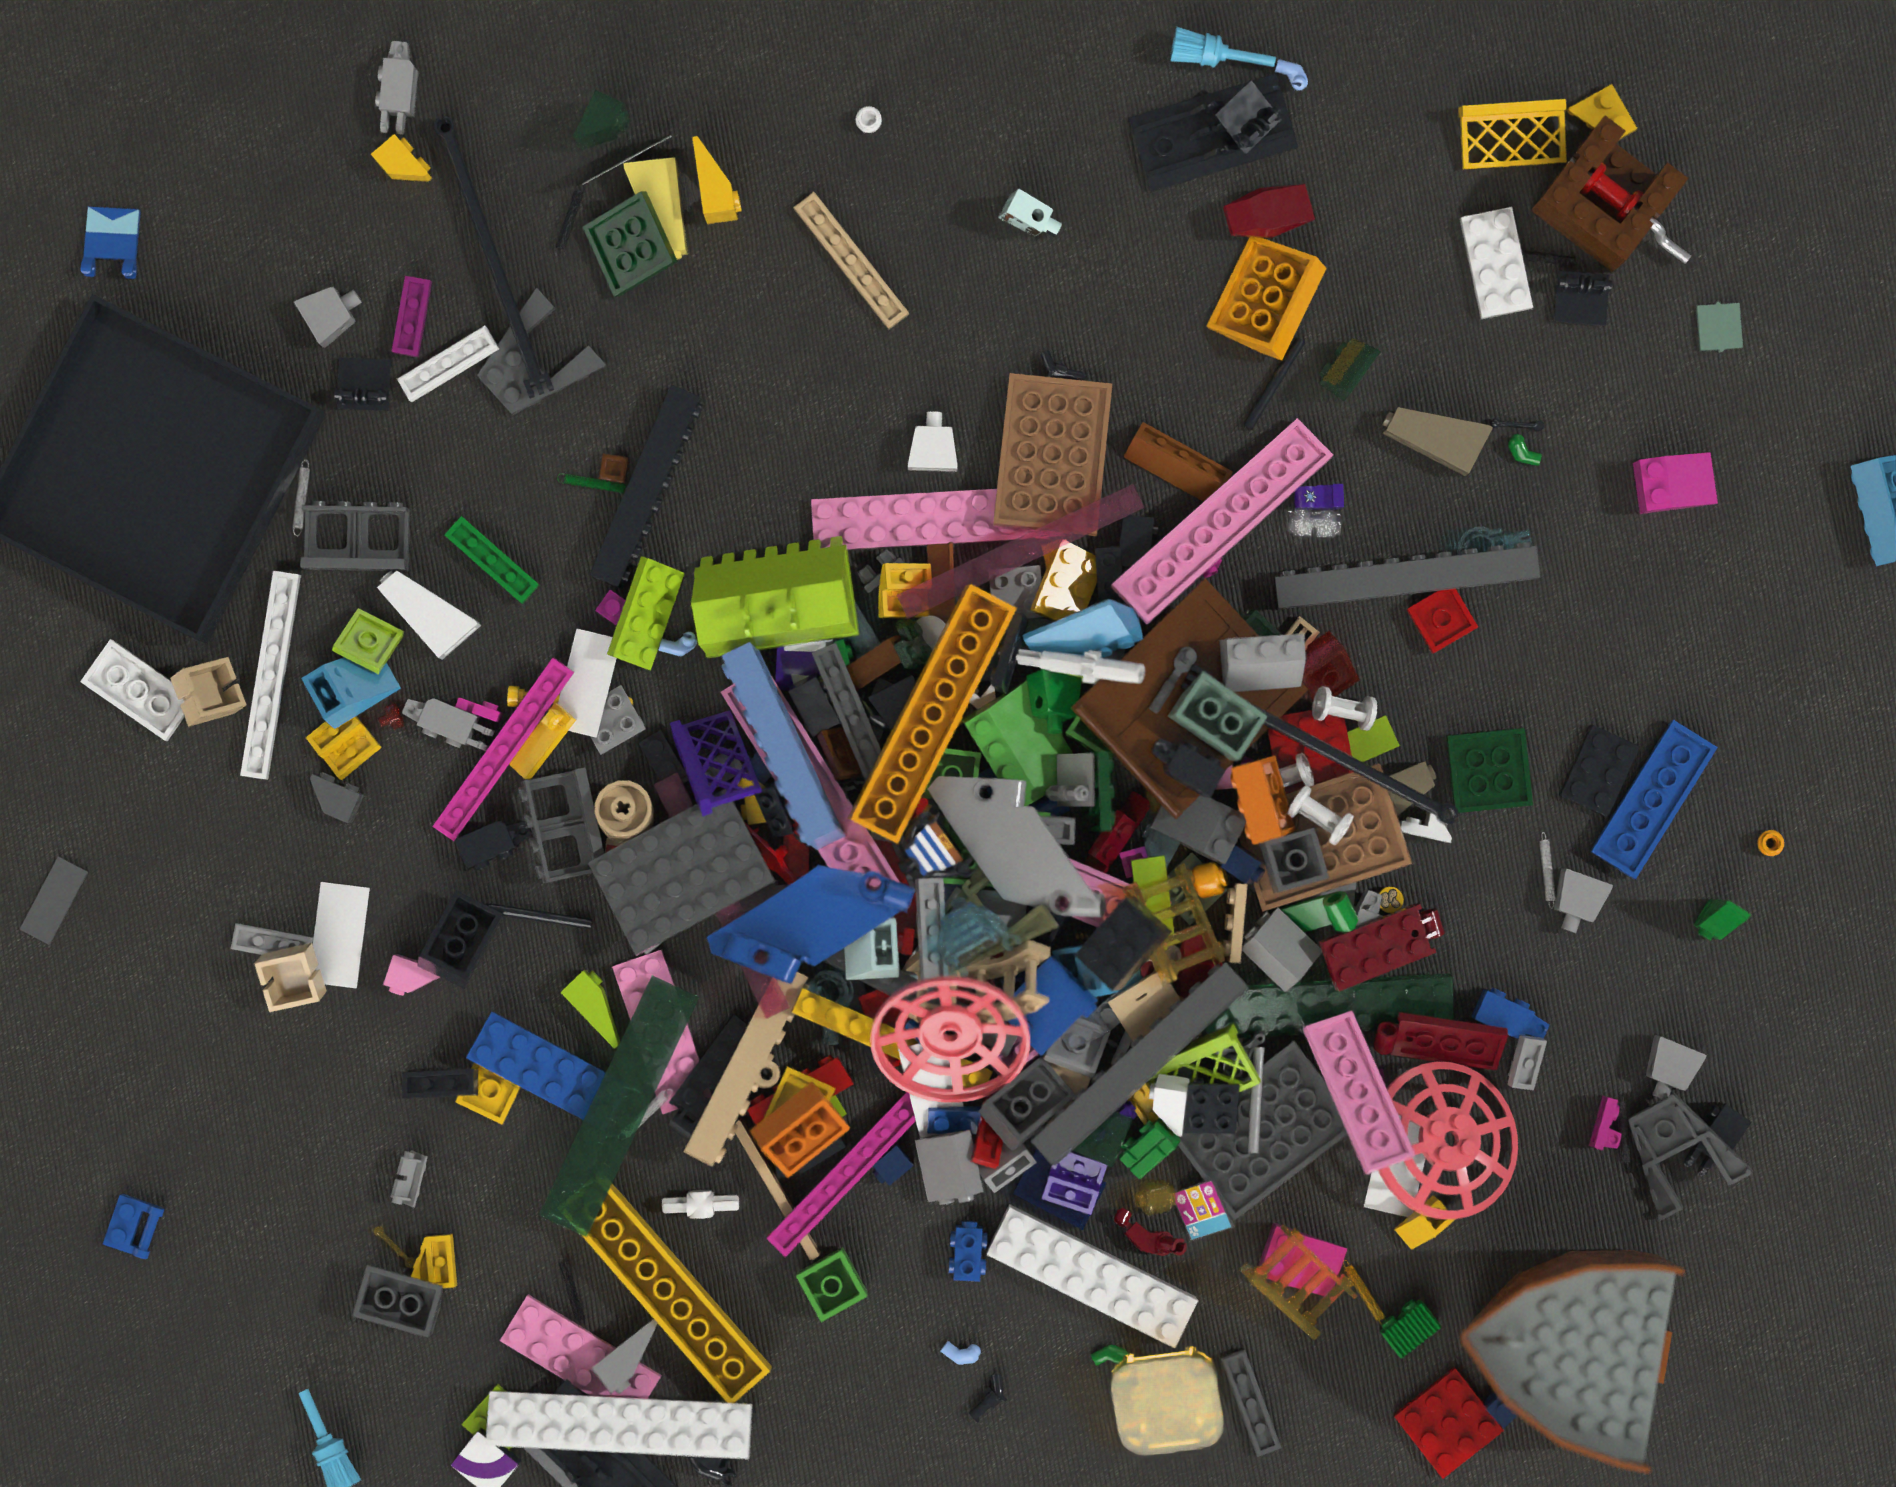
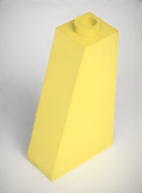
(662, 184)

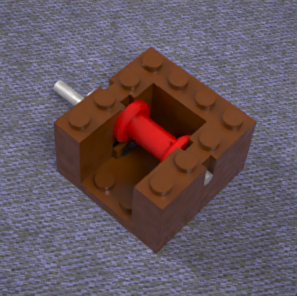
(1607, 183)

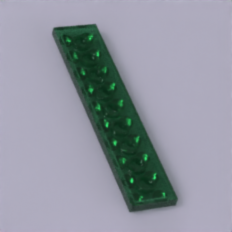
(1306, 1003)
(619, 1106)

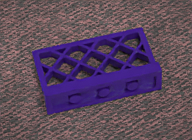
(696, 772)

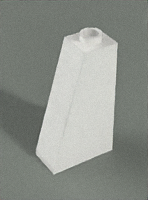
(430, 616)

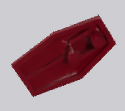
(1269, 211)
(1199, 972)

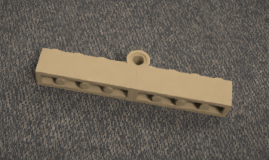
(742, 1077)

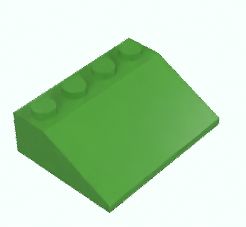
(1017, 742)

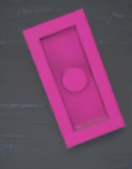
(1602, 1135)

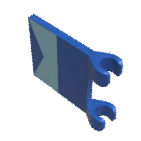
(113, 236)

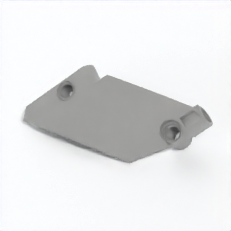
(1014, 845)

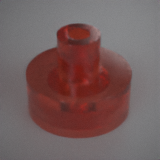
(392, 717)

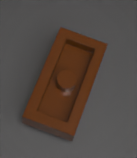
(839, 754)

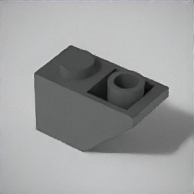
(336, 799)

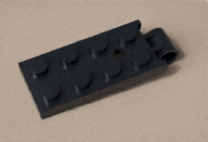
(705, 1075)

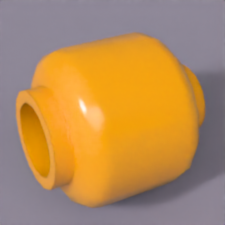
(1209, 879)

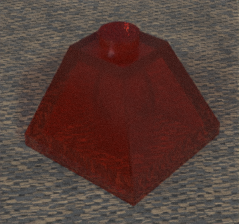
(1328, 666)

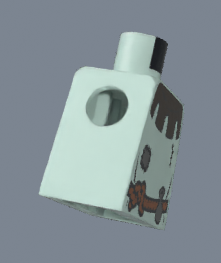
(1019, 213)

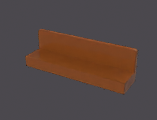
(1176, 463)
(941, 561)

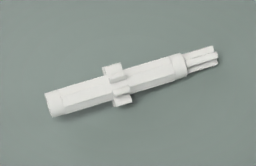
(1089, 665)

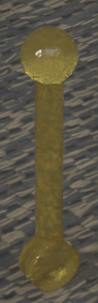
(409, 1261)

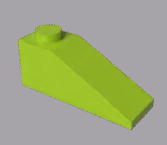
(591, 1001)

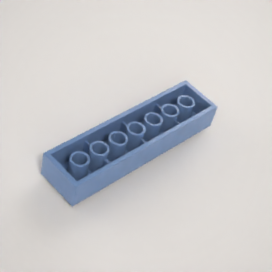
(783, 746)

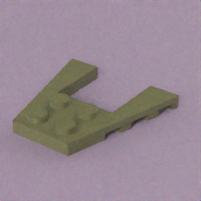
(1030, 926)

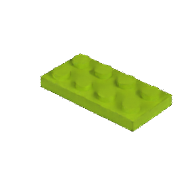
(645, 613)

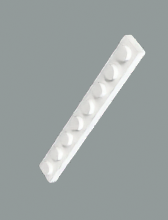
(270, 675)

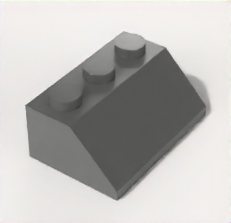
(398, 1301)

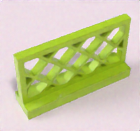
(1207, 1047)

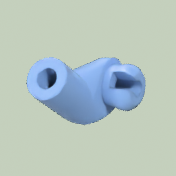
(681, 646)

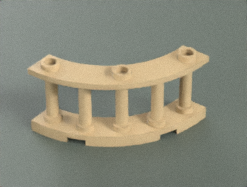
(1021, 958)

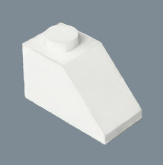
(1170, 1100)

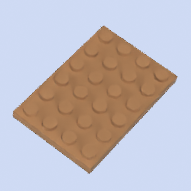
(1051, 449)
(1367, 849)

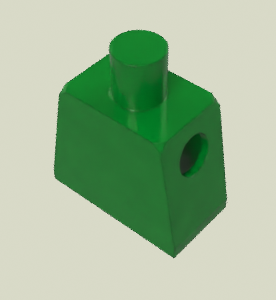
(1052, 697)

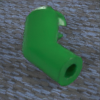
(1520, 452)
(1110, 1352)

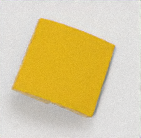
(897, 579)
(345, 746)

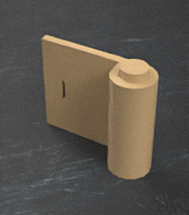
(1140, 1013)

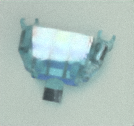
(969, 932)

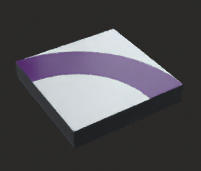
(484, 1463)

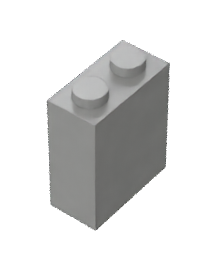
(1280, 948)
(948, 1167)

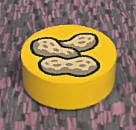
(1391, 899)

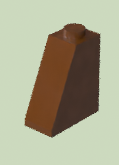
(875, 663)

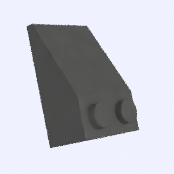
(1203, 827)
(1026, 1103)

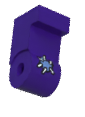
(1319, 497)

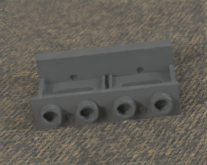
(357, 553)
(578, 822)

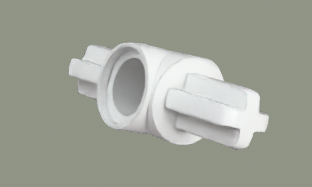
(700, 1204)

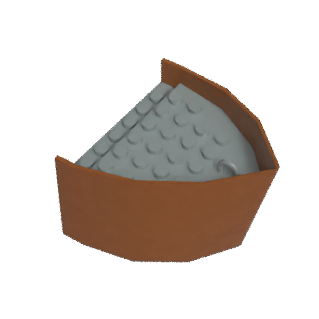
(1581, 1348)

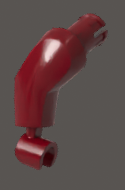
(1152, 1242)

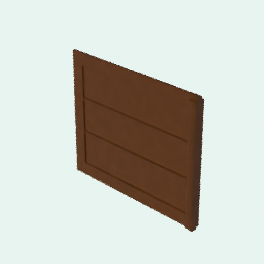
(1121, 712)

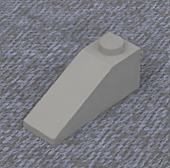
(621, 1363)

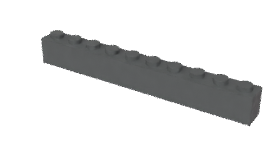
(1407, 577)
(1140, 1064)

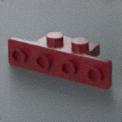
(1112, 842)

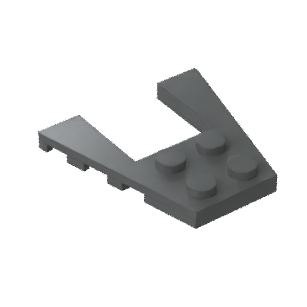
(506, 370)
(1669, 1129)

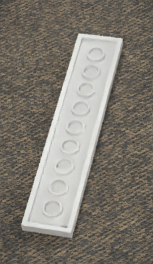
(619, 1424)

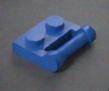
(126, 1222)

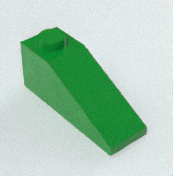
(1719, 919)

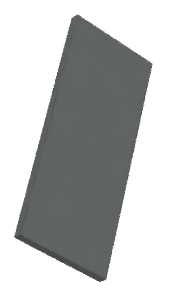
(53, 900)

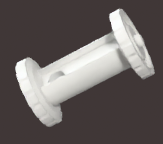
(1362, 712)
(1298, 772)
(1320, 815)

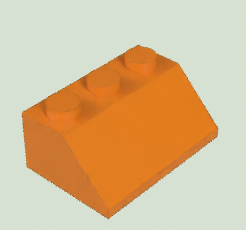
(1262, 800)
(799, 1129)

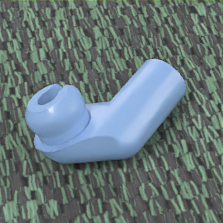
(1294, 72)
(962, 1356)

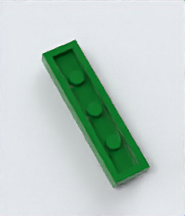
(492, 560)

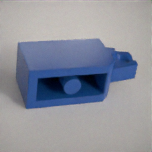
(1497, 1011)

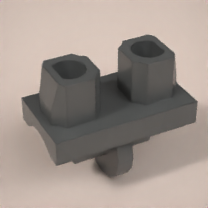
(869, 577)

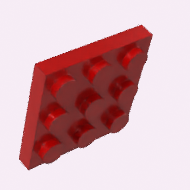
(1330, 730)
(1448, 1422)

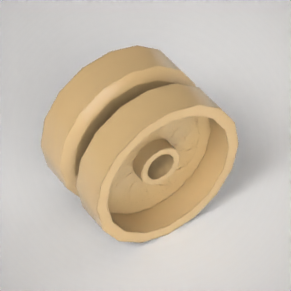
(620, 797)

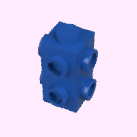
(968, 1243)

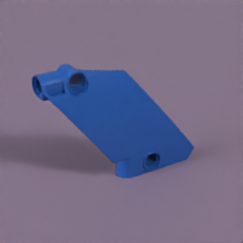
(810, 921)

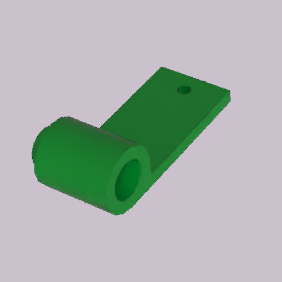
(1323, 911)

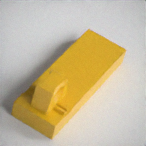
(542, 741)

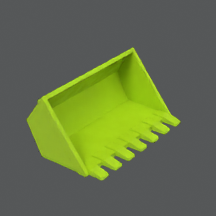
(774, 598)

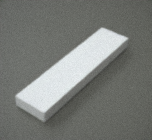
(448, 364)

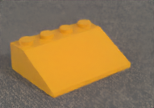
(1267, 296)

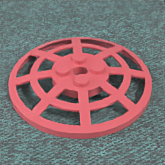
(950, 1047)
(1466, 1144)

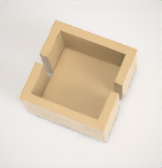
(203, 692)
(294, 977)

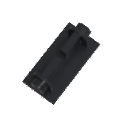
(1108, 570)
(775, 814)

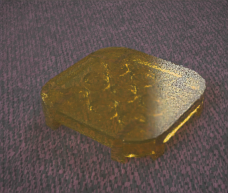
(1167, 1402)

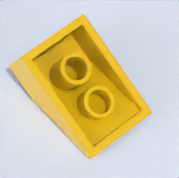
(717, 196)

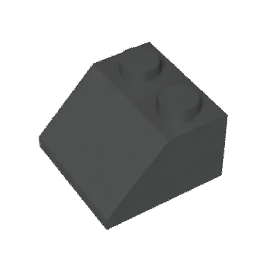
(1293, 860)

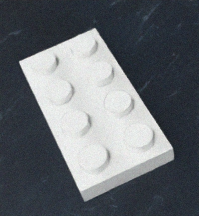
(1496, 263)
(135, 689)

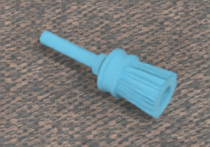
(1210, 50)
(329, 1451)

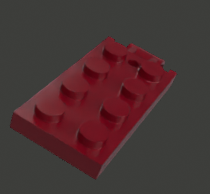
(1381, 945)
(1442, 1040)

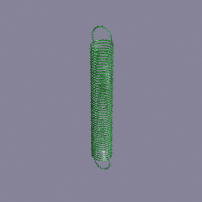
(579, 482)

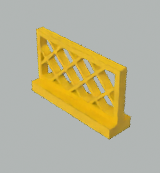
(1517, 111)

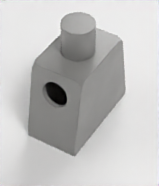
(328, 313)
(1579, 898)
(1672, 1066)

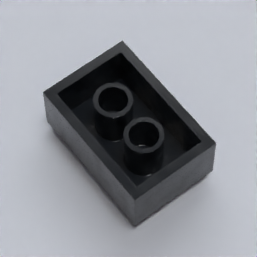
(459, 939)
(1123, 943)

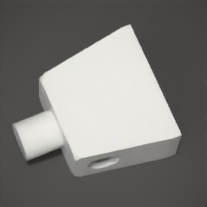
(933, 446)

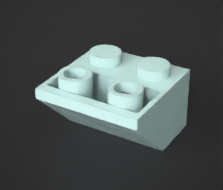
(873, 954)

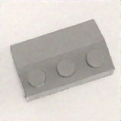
(1262, 662)

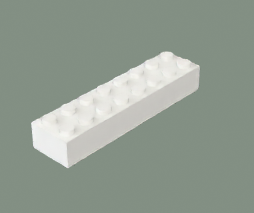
(1092, 1276)

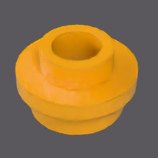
(1778, 843)

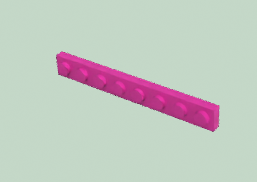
(503, 749)
(843, 1176)

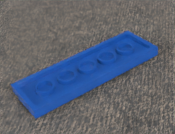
(1653, 799)
(536, 1065)

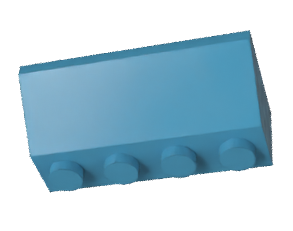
(1877, 500)
(1097, 628)

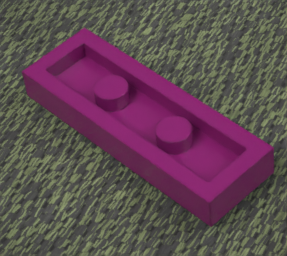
(411, 316)

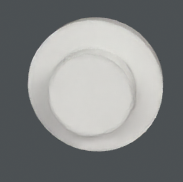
(868, 119)

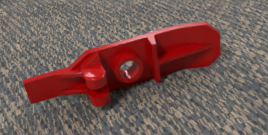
(773, 858)

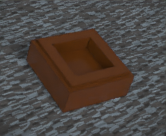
(614, 468)

